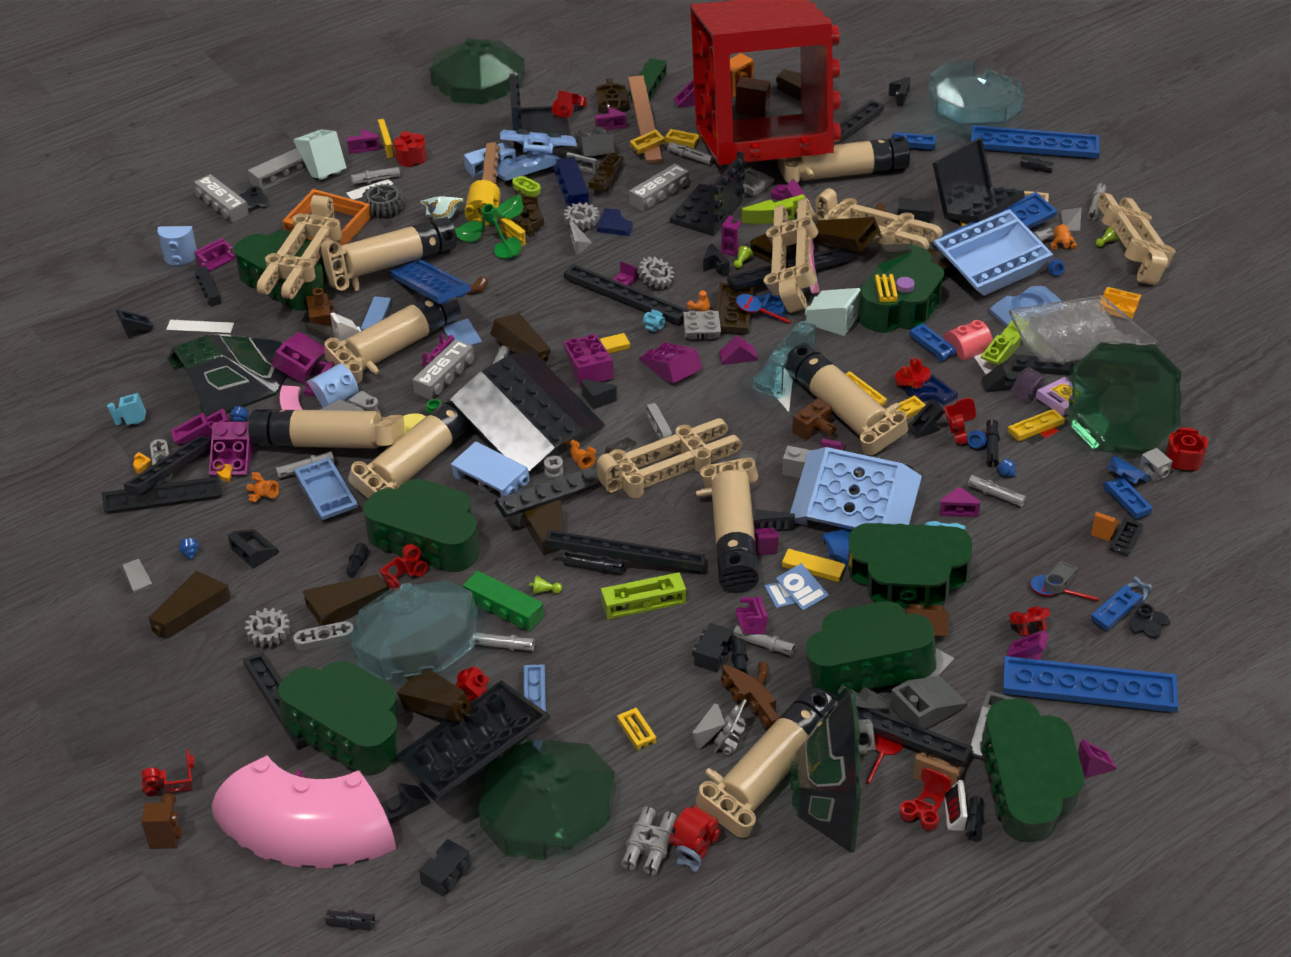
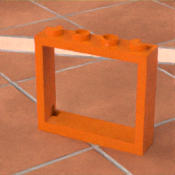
(341, 204)

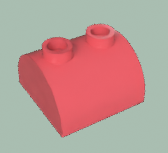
(969, 339)

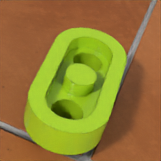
(526, 186)

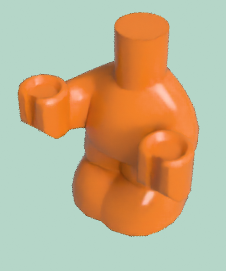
(1063, 236)
(702, 303)
(583, 458)
(262, 488)

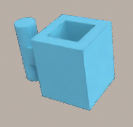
(129, 408)

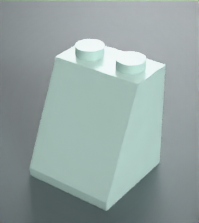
(321, 153)
(835, 310)

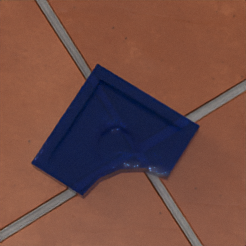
(614, 223)
(933, 389)

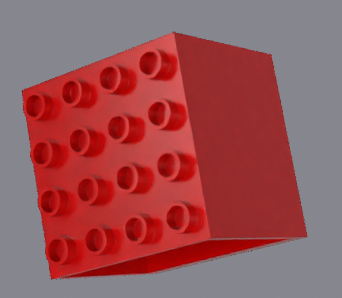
(757, 26)

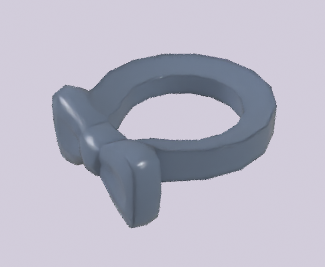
(1146, 587)
(683, 860)

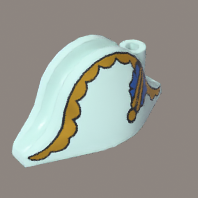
(441, 206)

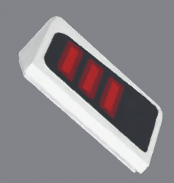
(956, 807)

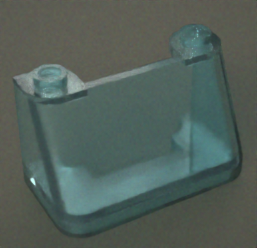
(770, 375)

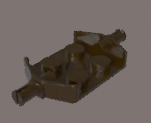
(613, 96)
(531, 216)

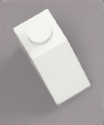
(343, 327)

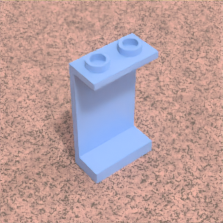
(491, 469)

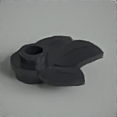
(254, 196)
(1148, 620)

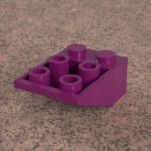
(298, 356)
(589, 359)
(672, 361)
(230, 446)

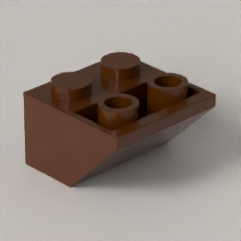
(936, 614)

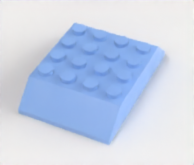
(994, 252)

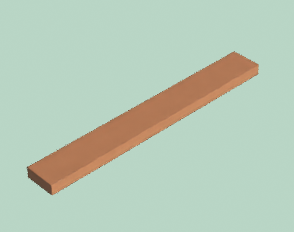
(644, 115)

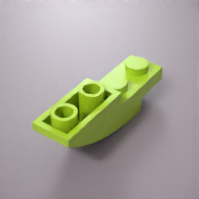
(764, 211)
(1003, 345)

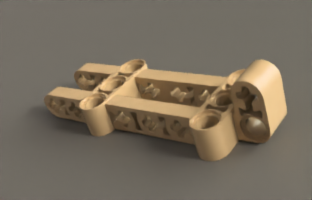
(898, 230)
(1137, 236)
(297, 270)
(790, 281)
(620, 471)

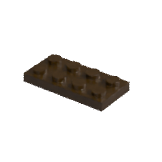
(731, 317)

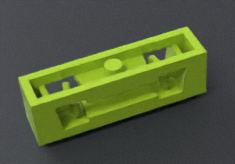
(643, 595)

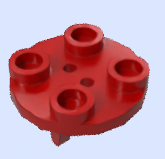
(912, 375)
(1034, 614)

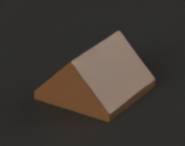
(939, 765)

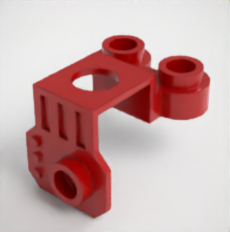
(564, 103)
(956, 415)
(408, 563)
(154, 779)
(934, 787)

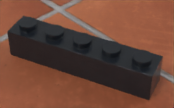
(207, 286)

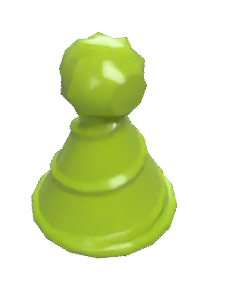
(1110, 235)
(744, 254)
(542, 586)

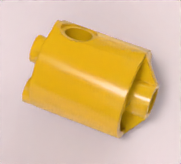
(480, 194)

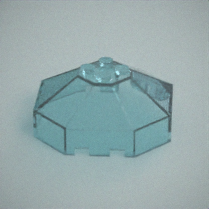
(974, 98)
(415, 629)

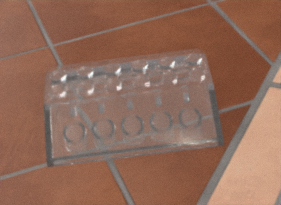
(1074, 327)

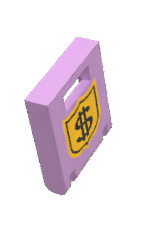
(1058, 389)

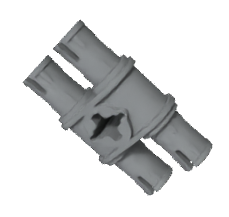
(648, 841)

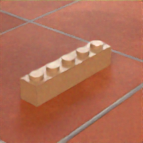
(491, 162)

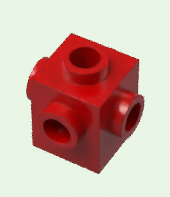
(472, 682)

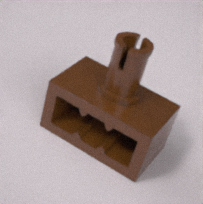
(319, 307)
(813, 419)
(162, 823)

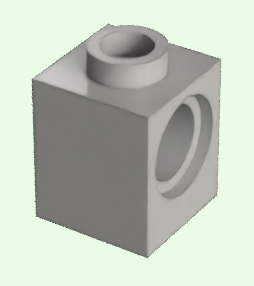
(1155, 464)
(866, 727)

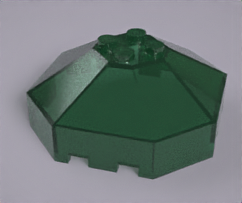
(476, 70)
(1124, 397)
(545, 797)

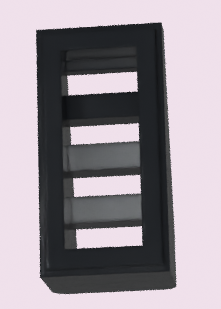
(769, 519)
(1132, 526)

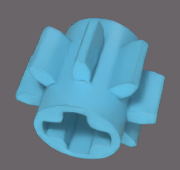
(653, 320)

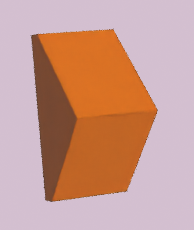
(1104, 526)

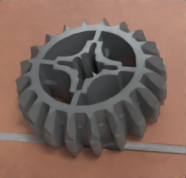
(384, 200)

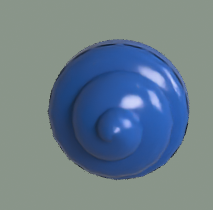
(1056, 267)
(239, 414)
(976, 439)
(1007, 468)
(189, 547)

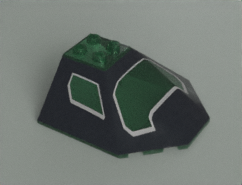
(229, 369)
(828, 773)

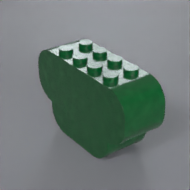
(251, 264)
(911, 307)
(427, 516)
(909, 562)
(871, 648)
(342, 714)
(1030, 768)

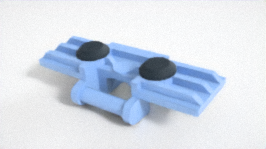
(549, 140)

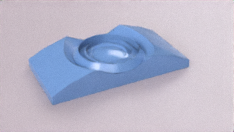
(525, 164)
(1031, 297)
(325, 488)

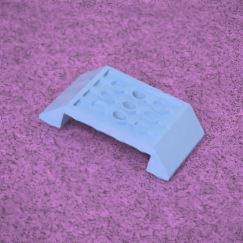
(828, 474)

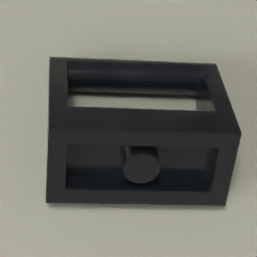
(253, 557)

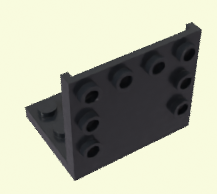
(534, 118)
(967, 186)
(711, 205)

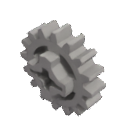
(582, 215)
(655, 272)
(267, 627)

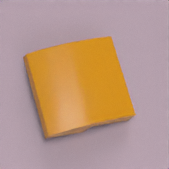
(1124, 300)

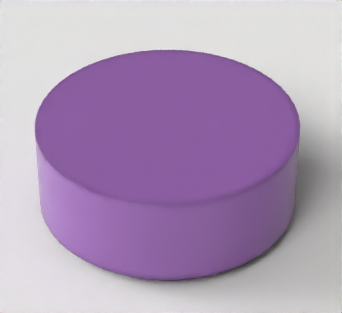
(905, 284)

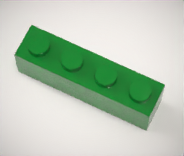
(505, 601)

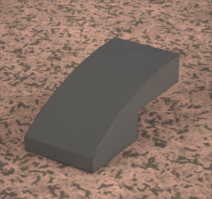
(868, 699)

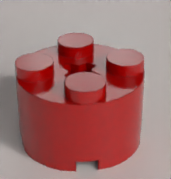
(410, 149)
(1186, 449)
(695, 830)

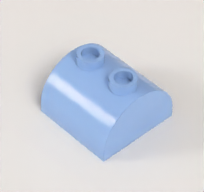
(177, 244)
(334, 385)

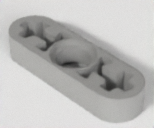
(657, 421)
(159, 443)
(307, 634)

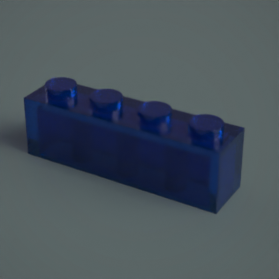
(571, 181)

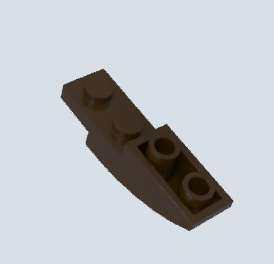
(607, 172)

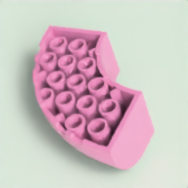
(302, 817)

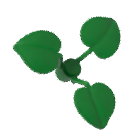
(509, 209)

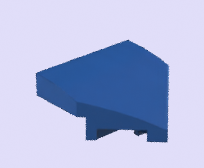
(773, 304)
(1127, 470)
(837, 544)

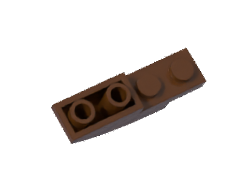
(756, 695)

